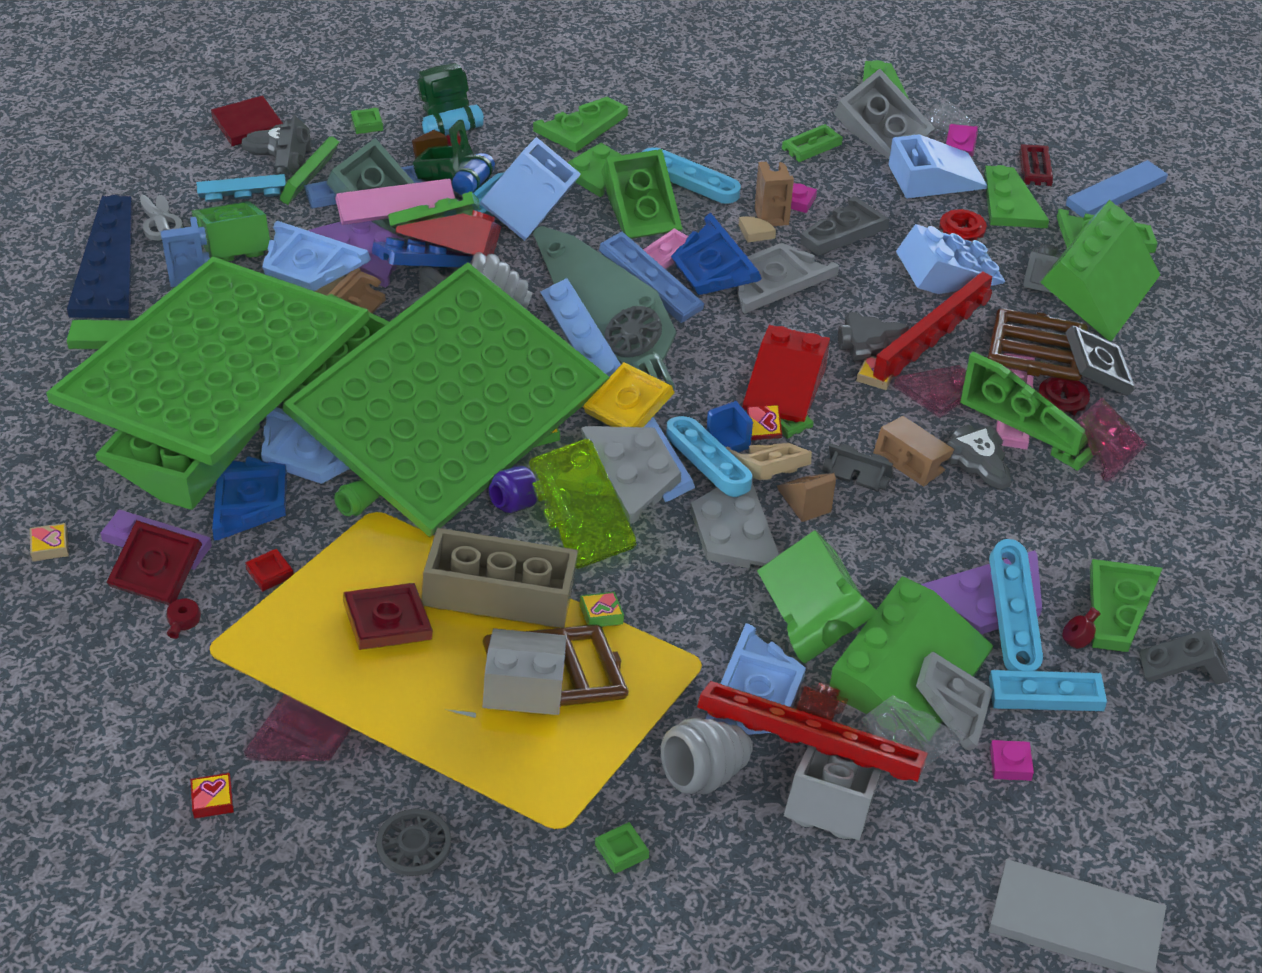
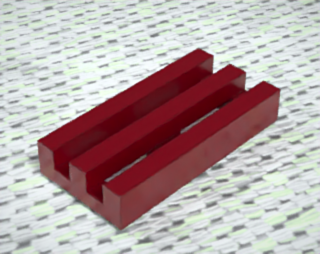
(1036, 176)

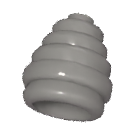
(503, 277)
(704, 754)

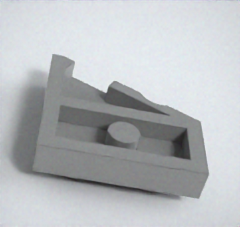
(955, 697)

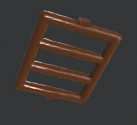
(1032, 367)
(610, 662)

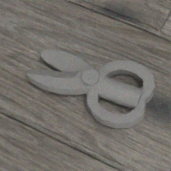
(159, 217)

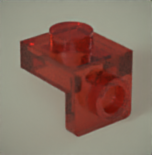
(822, 701)

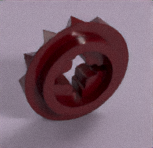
(1076, 394)

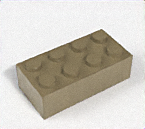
(499, 577)

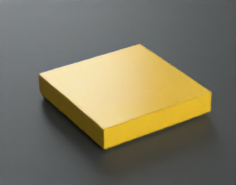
(628, 398)

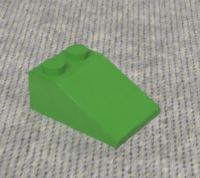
(641, 193)
(234, 230)

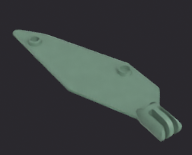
(606, 292)

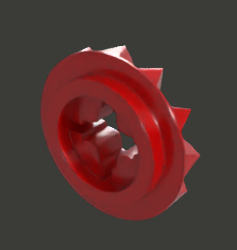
(955, 219)

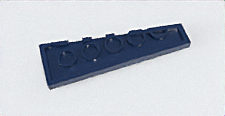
(105, 269)

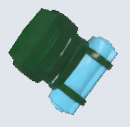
(445, 99)

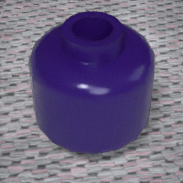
(513, 489)

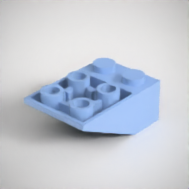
(932, 167)
(530, 188)
(944, 261)

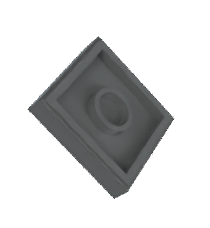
(1100, 360)

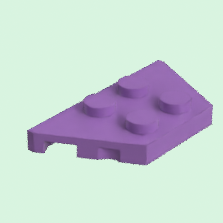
(362, 236)
(973, 594)

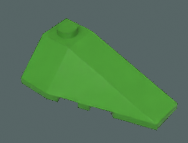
(1009, 399)

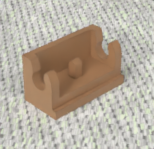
(773, 194)
(356, 290)
(912, 450)

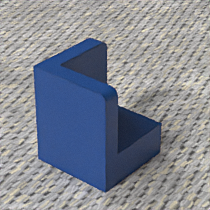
(730, 426)

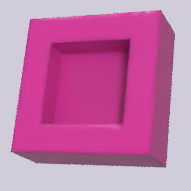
(962, 137)
(802, 197)
(1011, 760)

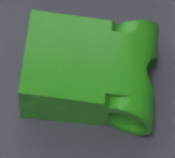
(814, 595)

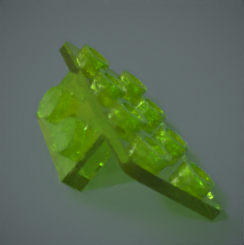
(581, 502)

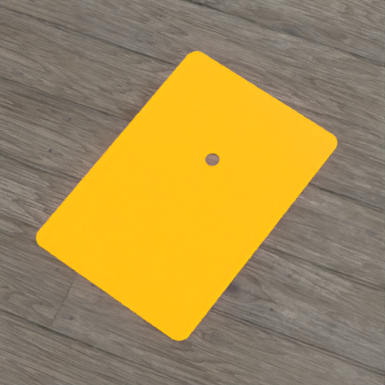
(400, 692)

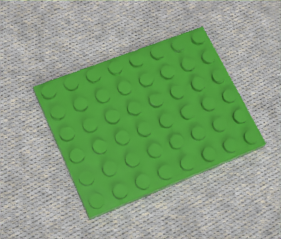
(209, 359)
(446, 397)

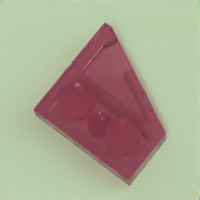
(934, 389)
(1110, 437)
(296, 734)

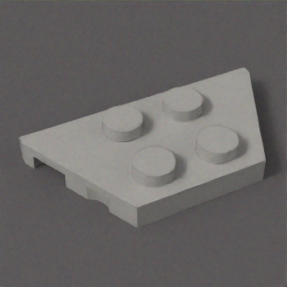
(782, 274)
(635, 464)
(733, 528)

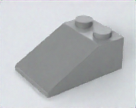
(879, 112)
(524, 671)
(832, 794)

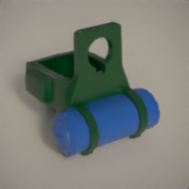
(455, 163)

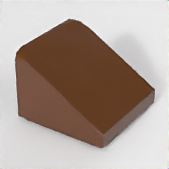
(427, 140)

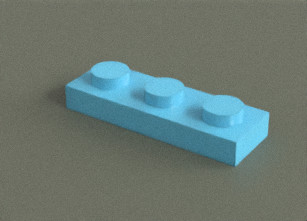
(241, 187)
(1047, 690)

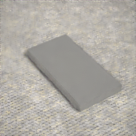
(1078, 919)

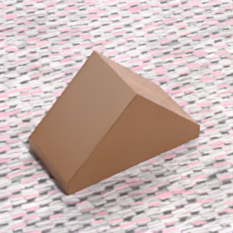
(809, 495)

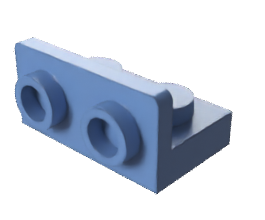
(184, 251)

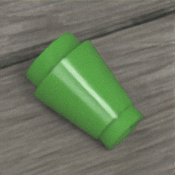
(356, 495)

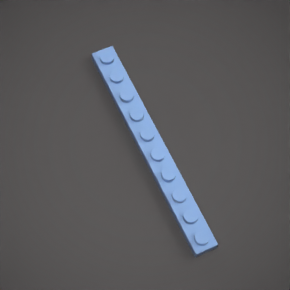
(590, 342)

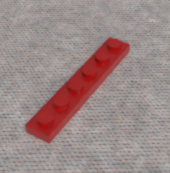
(933, 327)
(823, 734)

